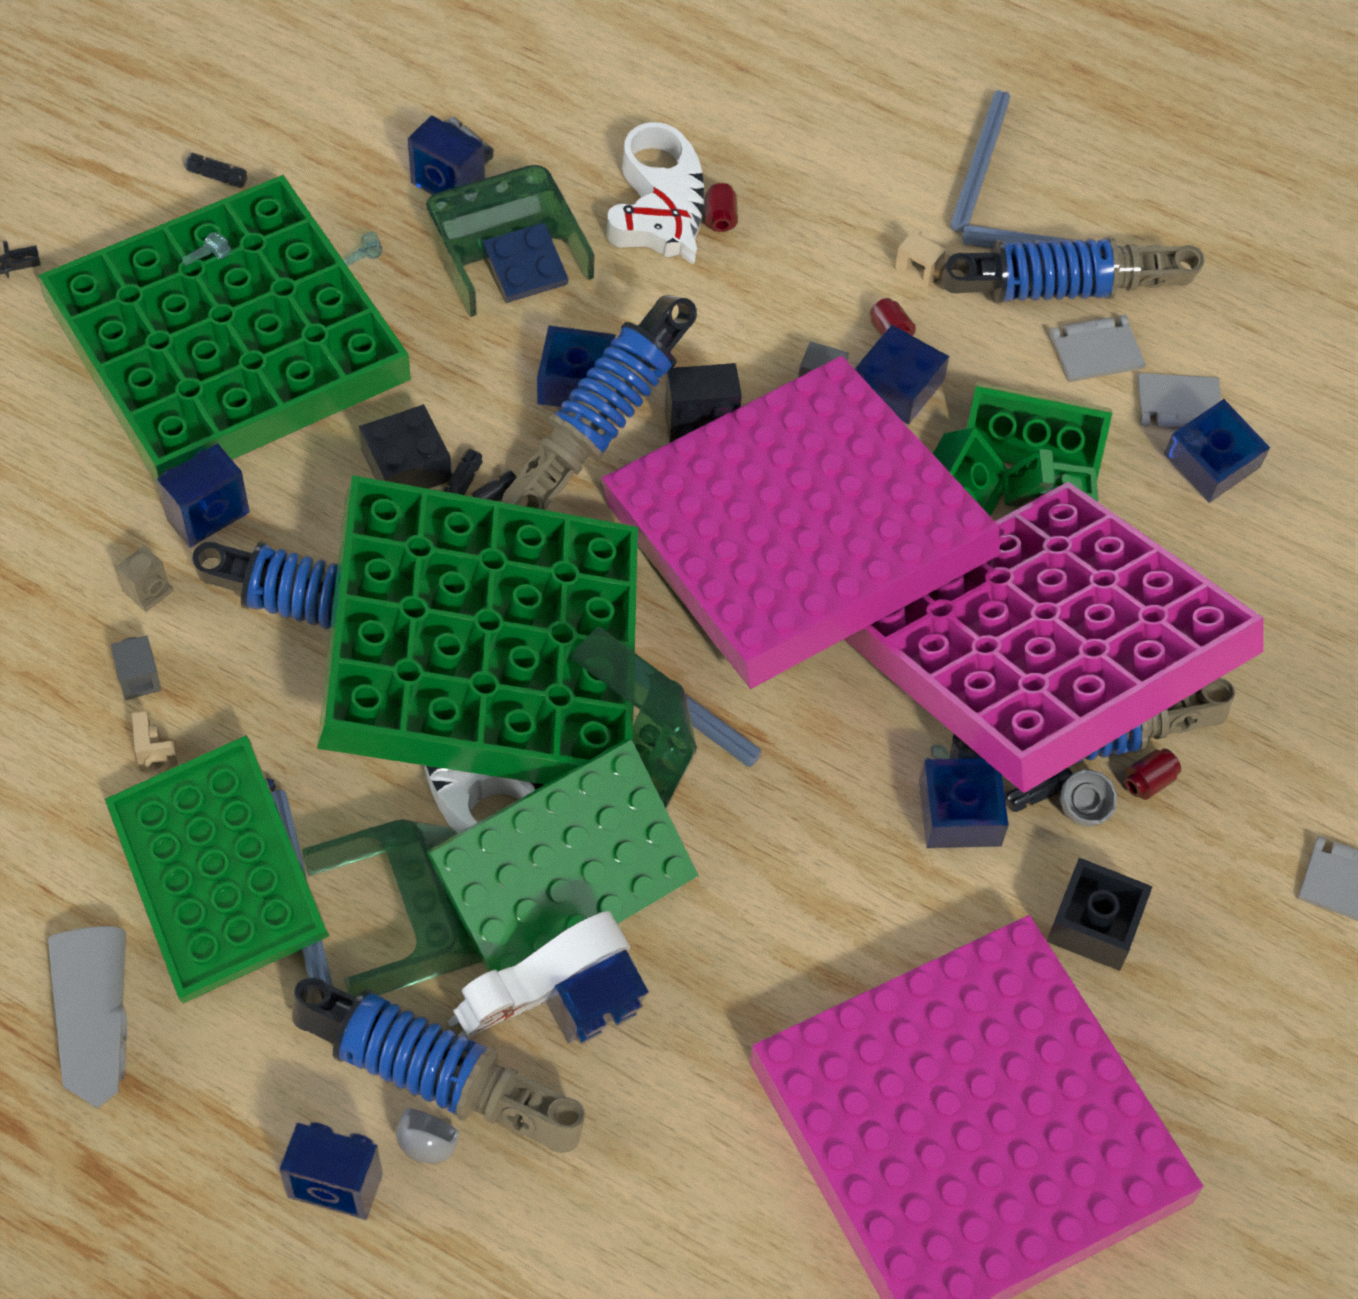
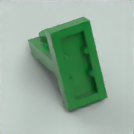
(1040, 475)

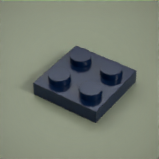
(525, 262)

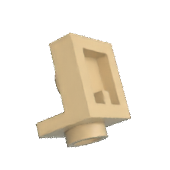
(149, 751)

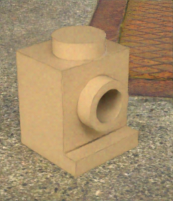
(920, 258)

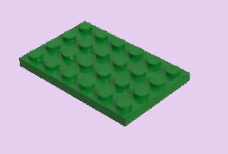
(563, 855)
(215, 869)

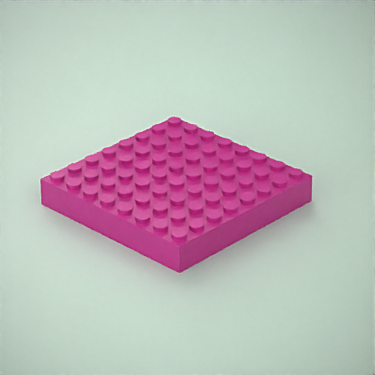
(800, 520)
(1061, 638)
(973, 1123)

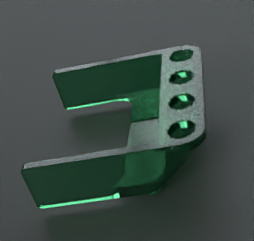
(495, 207)
(663, 725)
(439, 932)

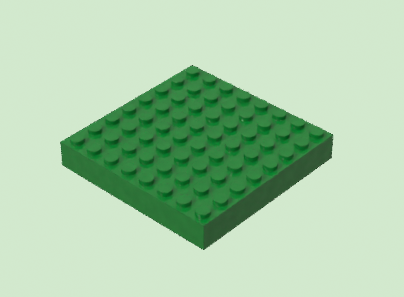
(227, 343)
(464, 633)

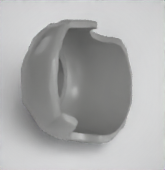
(1088, 798)
(425, 1137)

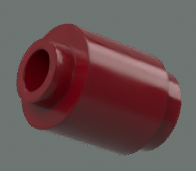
(721, 207)
(888, 313)
(1152, 773)

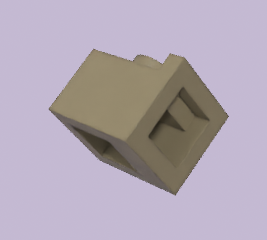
(144, 578)

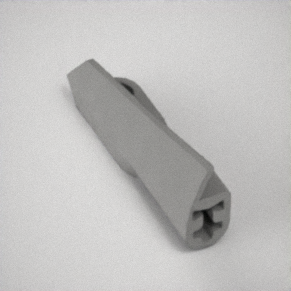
(90, 1010)

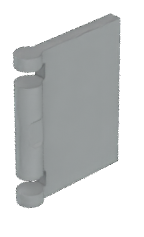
(1097, 348)
(1175, 398)
(1332, 879)

